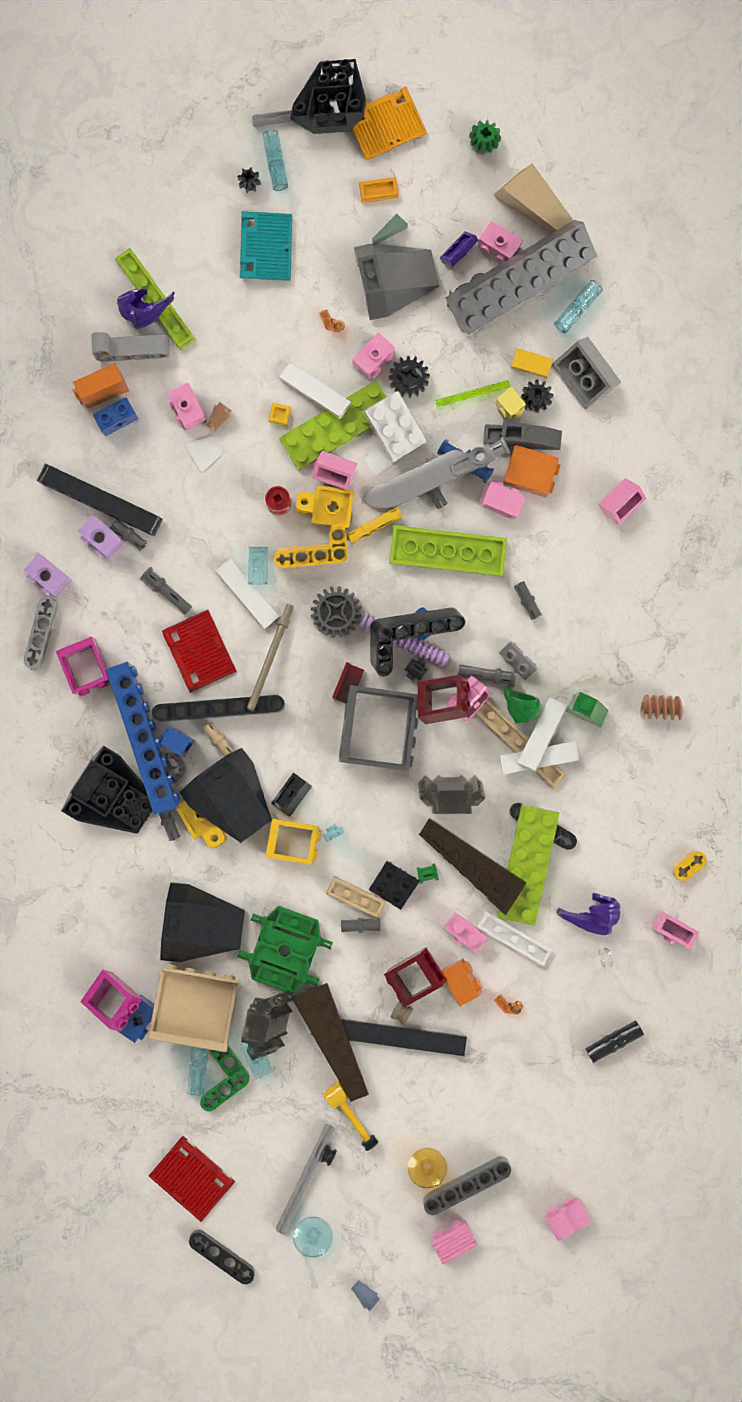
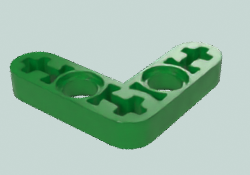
(231, 1074)

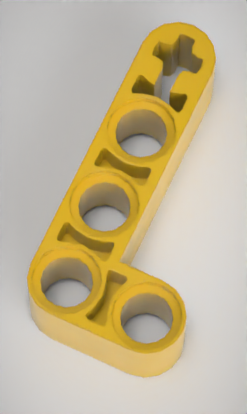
(310, 550)

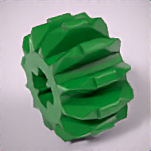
(482, 130)

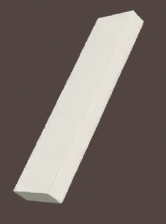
(315, 390)
(247, 594)
(542, 735)
(553, 755)
(514, 938)

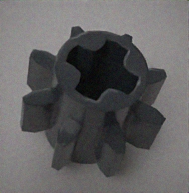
(245, 176)
(416, 669)

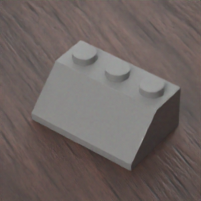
(586, 372)

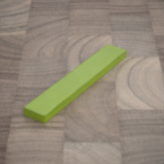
(141, 279)

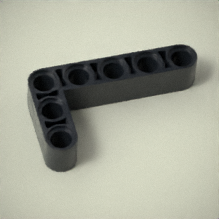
(408, 630)

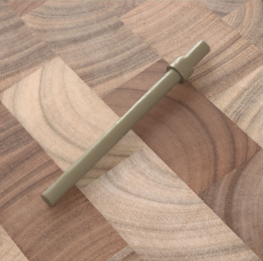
(283, 624)

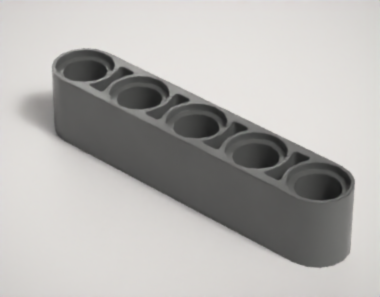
(462, 1194)

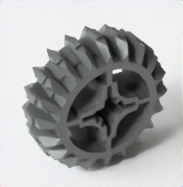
(329, 619)

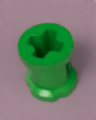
(427, 873)

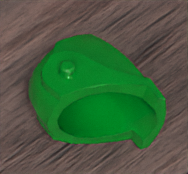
(522, 705)

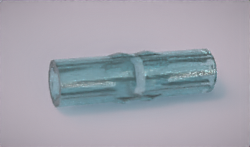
(275, 160)
(578, 306)
(197, 1071)

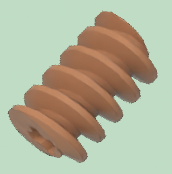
(661, 706)

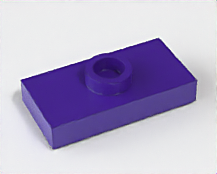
(459, 249)

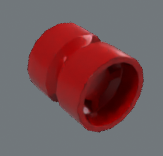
(278, 500)

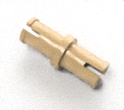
(217, 739)

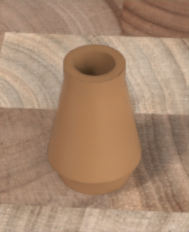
(218, 416)

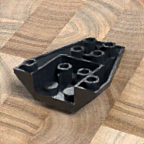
(331, 98)
(109, 794)
(230, 796)
(198, 924)

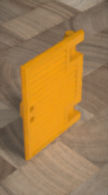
(387, 123)

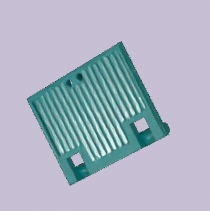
(266, 246)

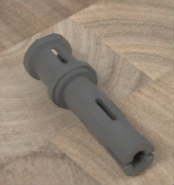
(159, 585)
(497, 675)

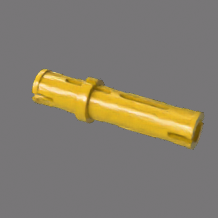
(367, 529)

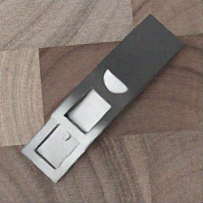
(524, 435)

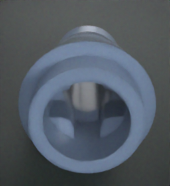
(365, 1295)

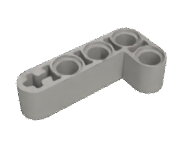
(129, 348)

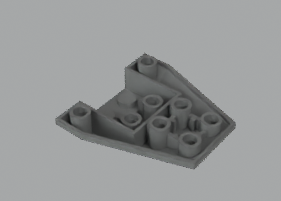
(394, 276)

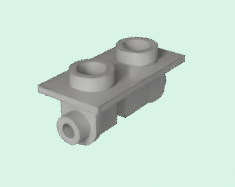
(517, 660)

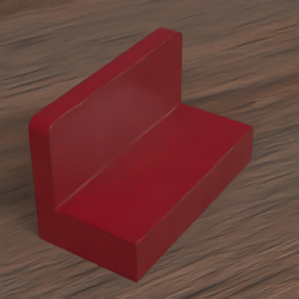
(350, 676)

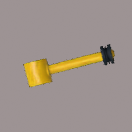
(337, 1097)

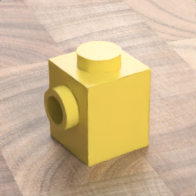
(510, 405)

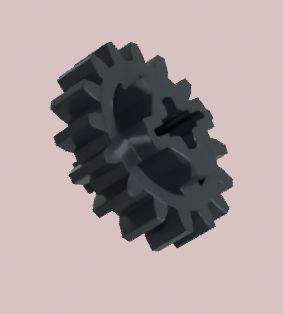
(416, 379)

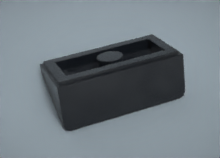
(291, 794)

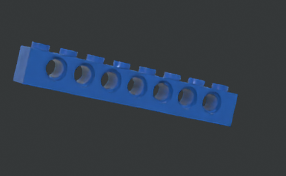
(117, 675)

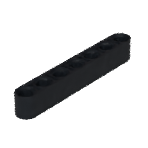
(99, 499)
(209, 708)

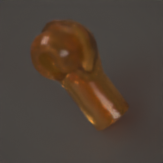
(331, 324)
(508, 1008)

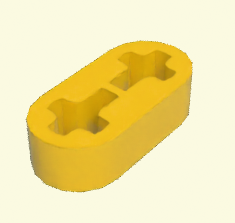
(687, 862)

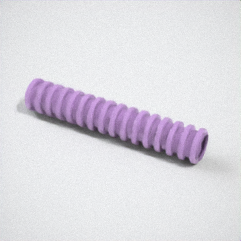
(414, 645)

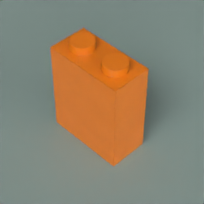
(100, 386)
(531, 471)

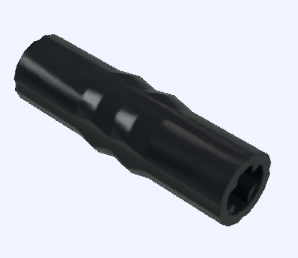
(614, 1041)

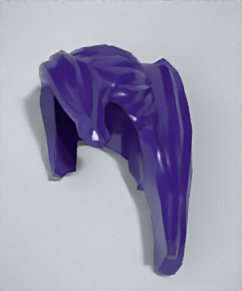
(139, 312)
(599, 919)

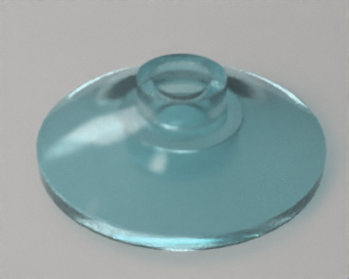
(312, 1246)

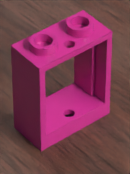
(74, 649)
(98, 991)

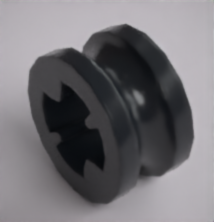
(328, 1156)

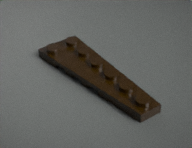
(485, 874)
(327, 1028)

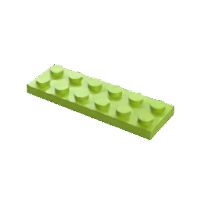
(328, 432)
(448, 550)
(530, 860)

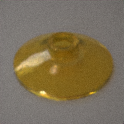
(427, 1177)

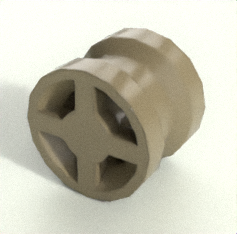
(401, 1013)

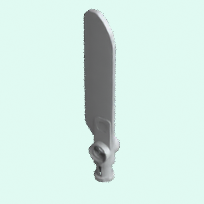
(432, 475)

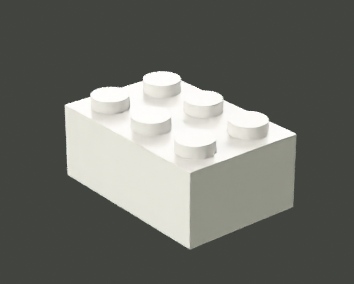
(394, 426)

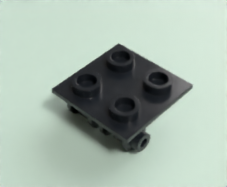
(394, 885)

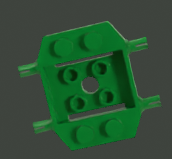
(300, 954)

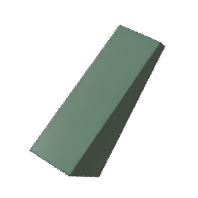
(393, 227)

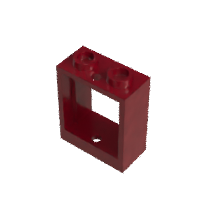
(425, 690)
(428, 967)

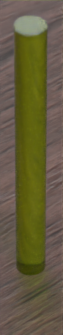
(472, 393)

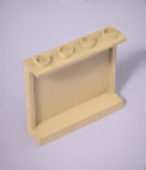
(193, 1008)

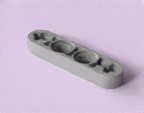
(43, 633)

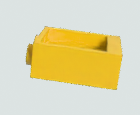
(273, 837)

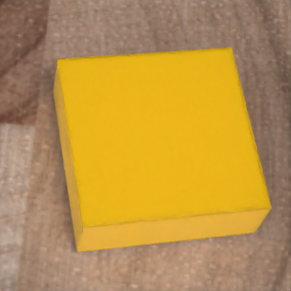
(279, 414)

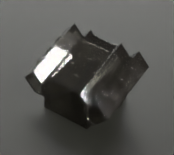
(451, 794)
(266, 1024)

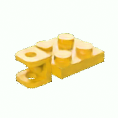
(321, 499)
(200, 826)

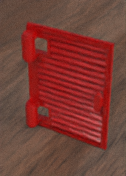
(199, 650)
(191, 1178)

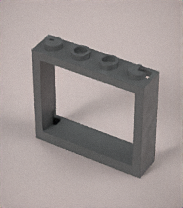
(411, 724)

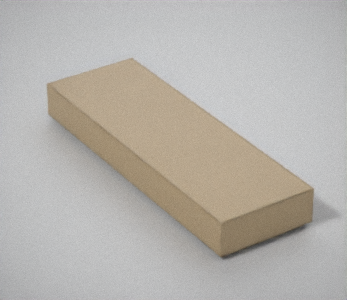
(356, 897)

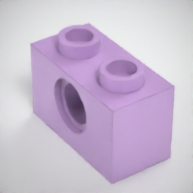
(95, 527)
(57, 580)

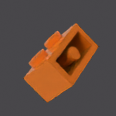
(462, 982)

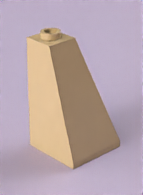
(534, 199)

